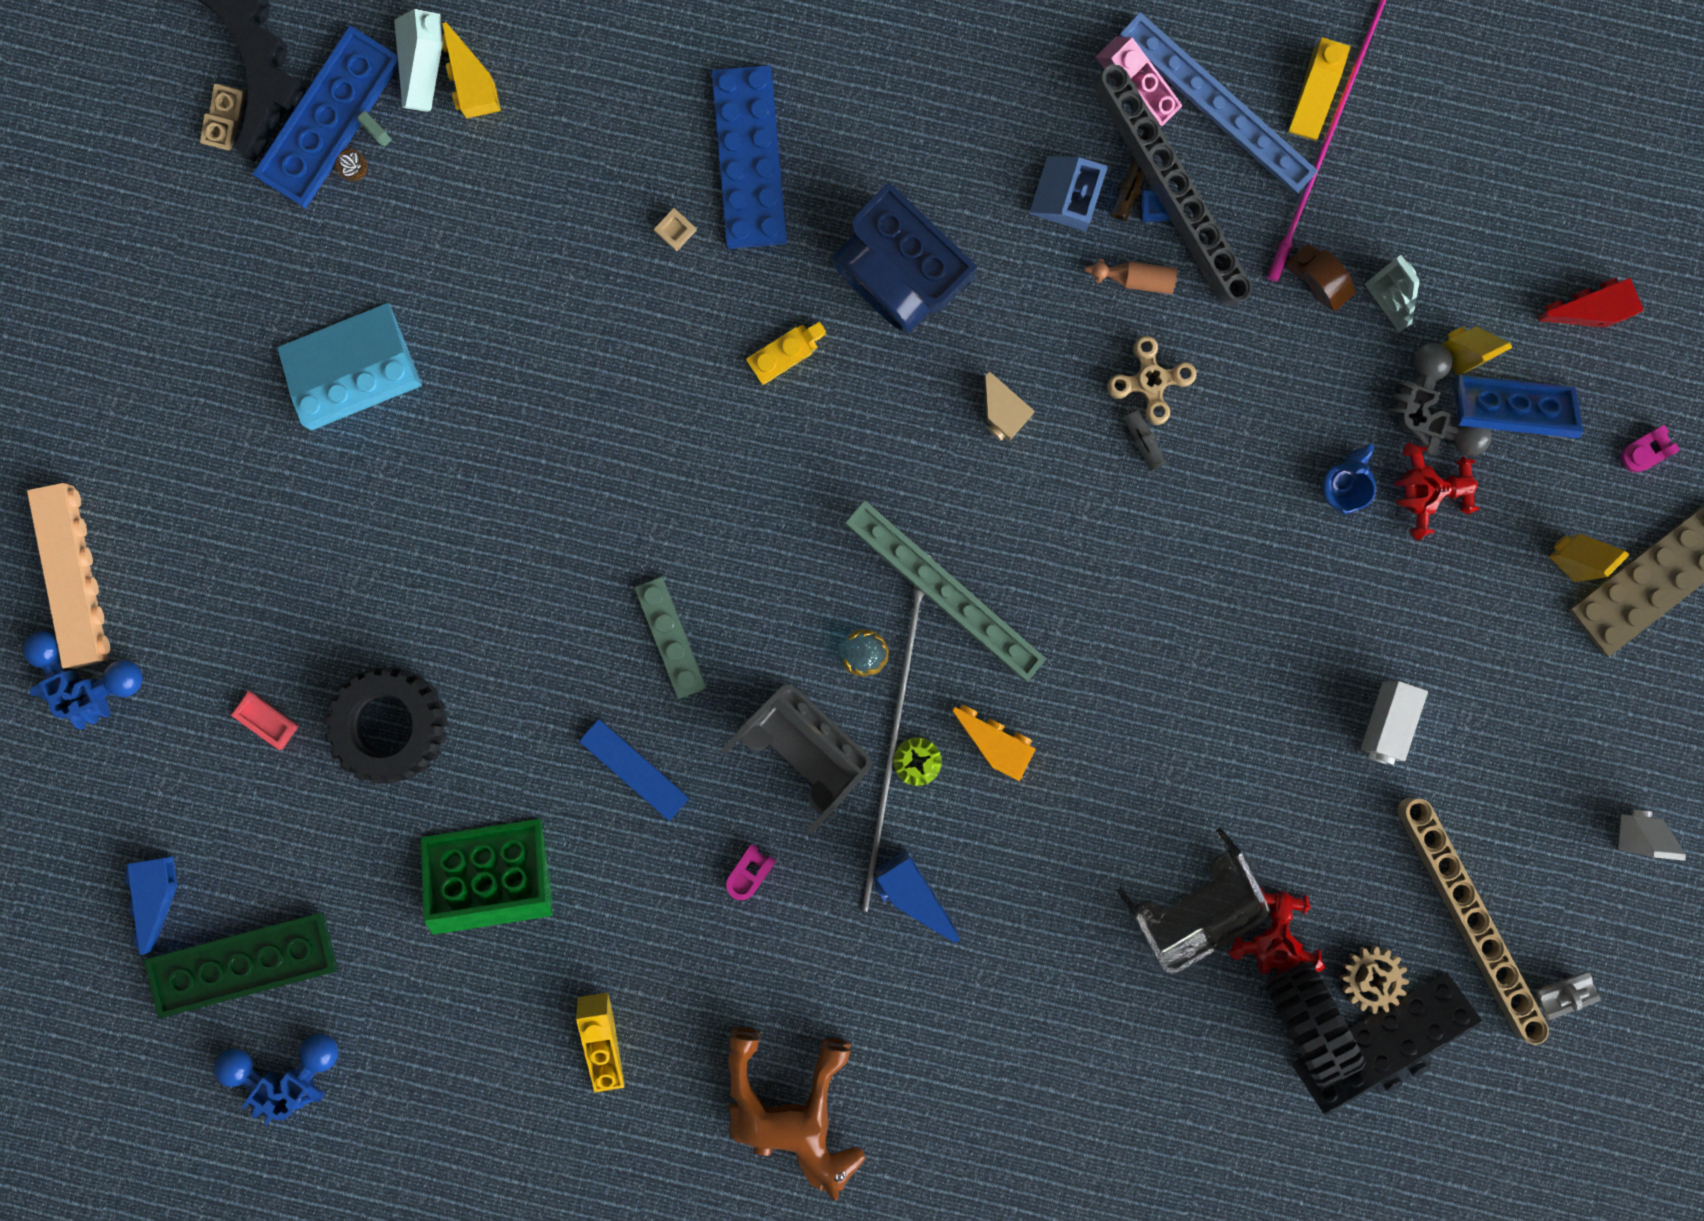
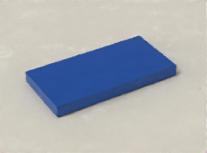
(1517, 406)

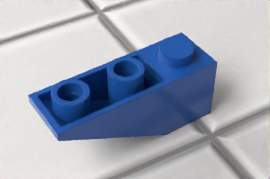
(152, 892)

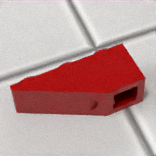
(1599, 309)

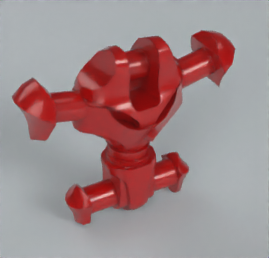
(1426, 490)
(1277, 946)

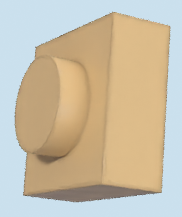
(675, 229)

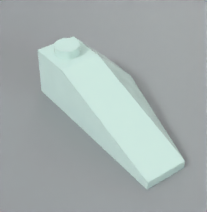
(1396, 291)

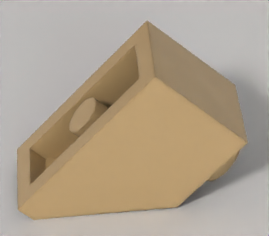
(1004, 409)

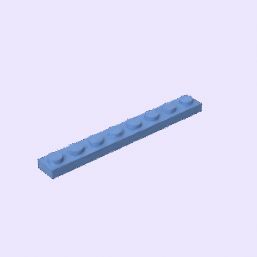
(1220, 105)

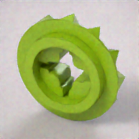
(930, 767)

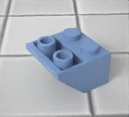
(1068, 191)

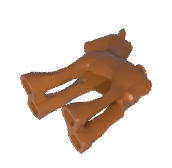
(791, 1125)

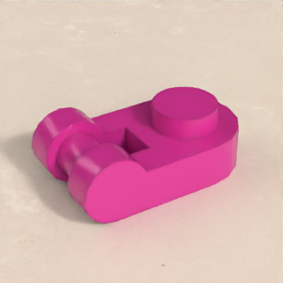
(1640, 455)
(742, 882)

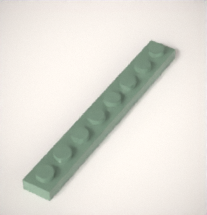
(945, 591)

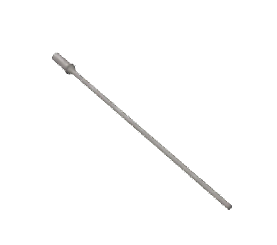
(918, 595)

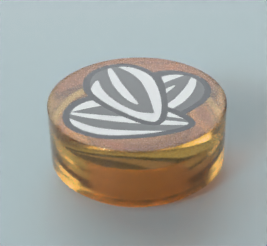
(351, 165)

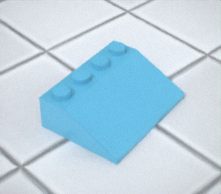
(348, 367)

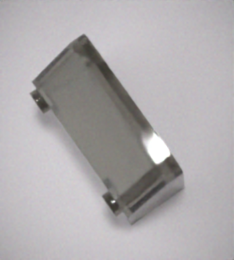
(1205, 917)

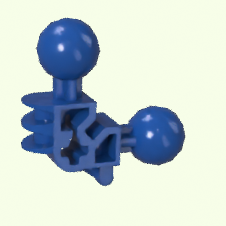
(120, 679)
(235, 1068)

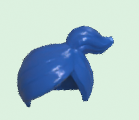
(1350, 483)

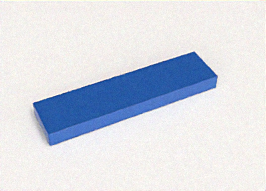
(634, 769)

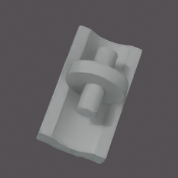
(1568, 995)

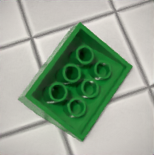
(485, 877)

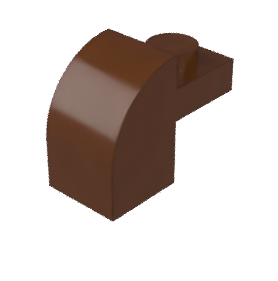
(1324, 274)

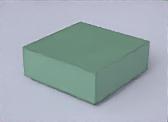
(373, 128)

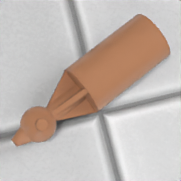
(1137, 275)

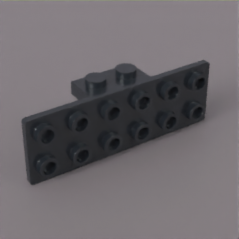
(1398, 1042)

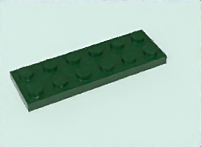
(240, 965)

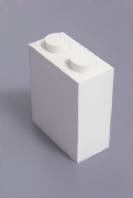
(1393, 722)

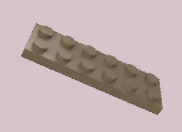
(1644, 587)

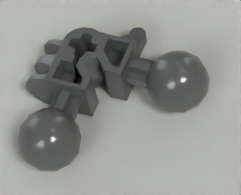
(1434, 363)

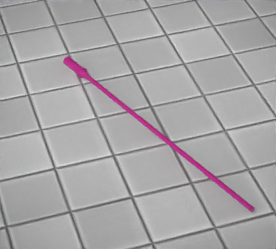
(1286, 244)

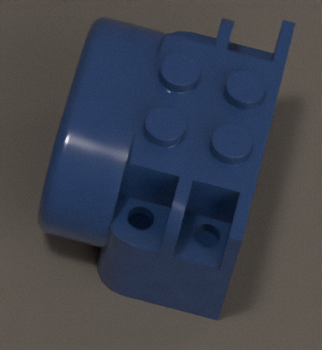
(901, 261)

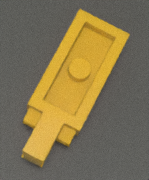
(785, 352)

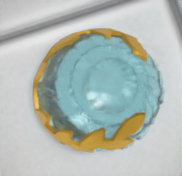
(863, 653)

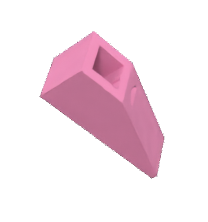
(1148, 81)

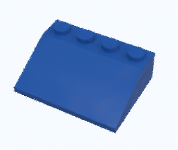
(908, 891)

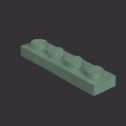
(670, 637)

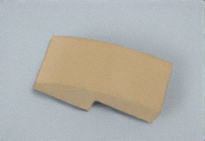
(224, 118)

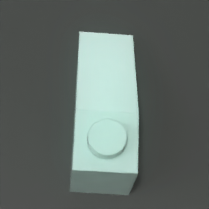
(419, 55)

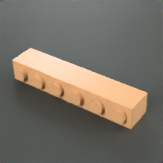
(69, 575)

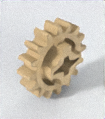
(1386, 976)

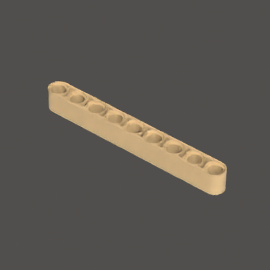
(1484, 928)

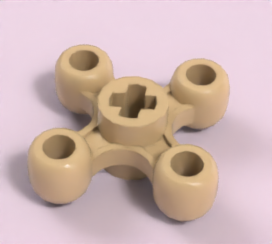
(1164, 378)

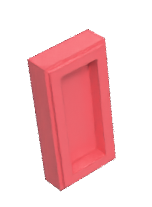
(265, 720)

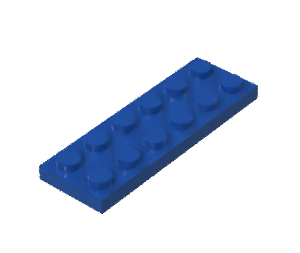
(327, 117)
(749, 157)

